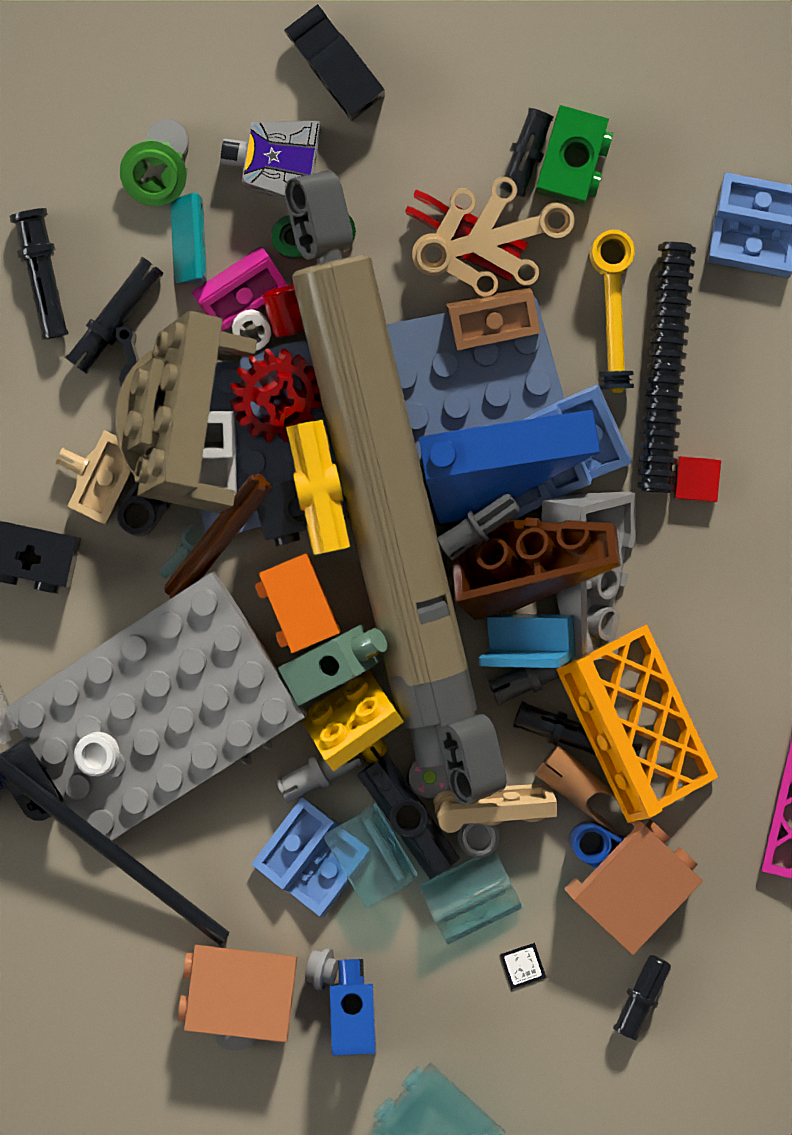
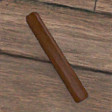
(219, 535)

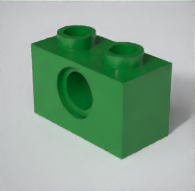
(570, 130)

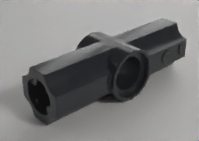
(423, 840)

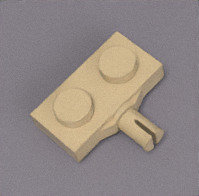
(99, 478)

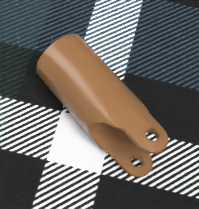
(574, 782)

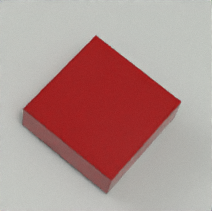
(697, 479)

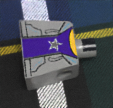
(274, 154)

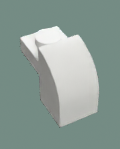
(219, 451)

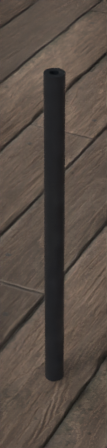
(112, 851)

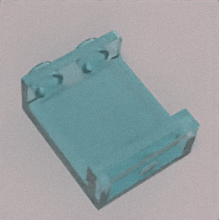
(432, 1107)

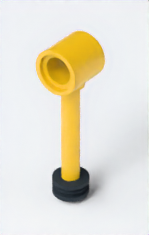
(616, 378)

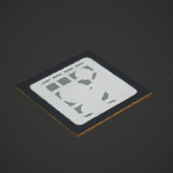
(523, 966)

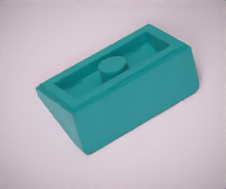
(188, 239)

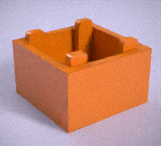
(298, 603)

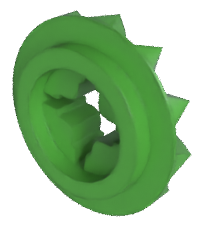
(151, 190)

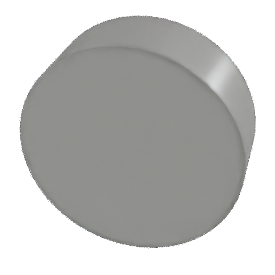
(170, 131)

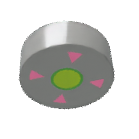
(428, 781)

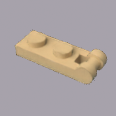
(515, 802)

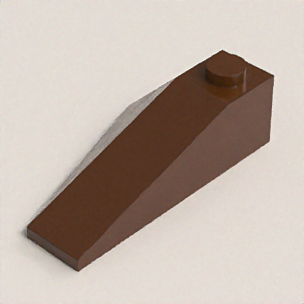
(530, 563)

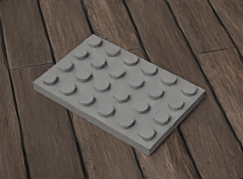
(175, 693)

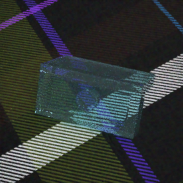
(371, 855)
(470, 897)

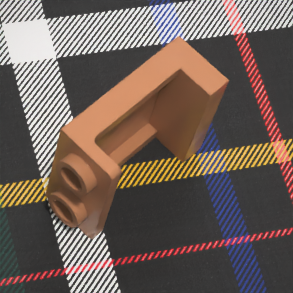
(637, 886)
(238, 993)

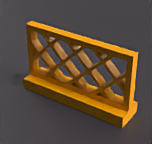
(614, 744)

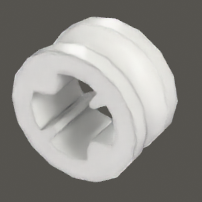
(258, 319)

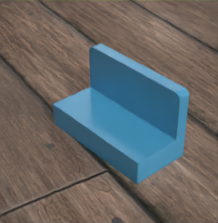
(529, 640)

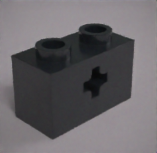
(57, 552)

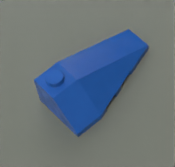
(483, 463)

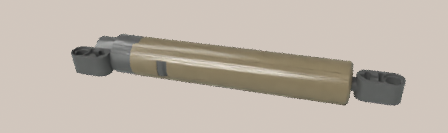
(387, 495)

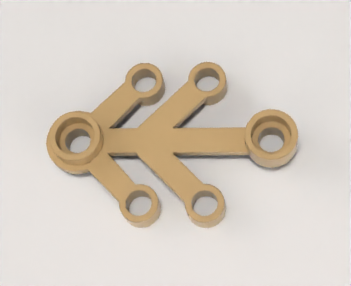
(484, 239)

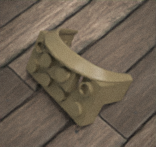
(185, 367)

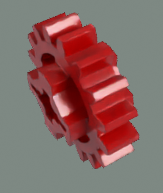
(266, 380)

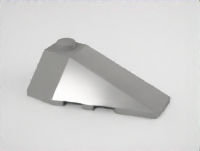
(595, 599)

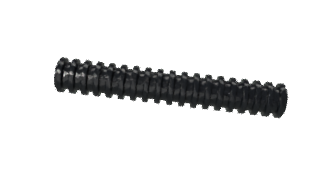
(666, 366)

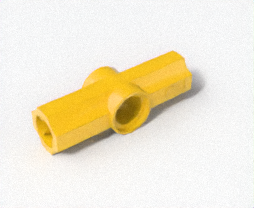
(318, 487)

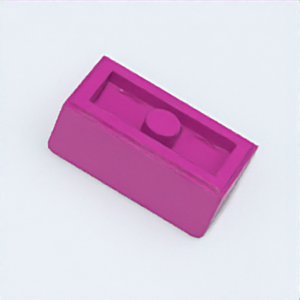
(239, 287)

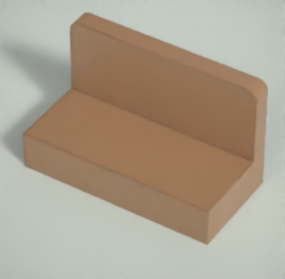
(493, 318)

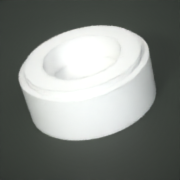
(96, 754)

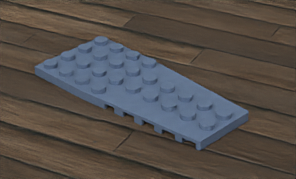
(440, 389)

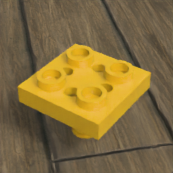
(352, 721)

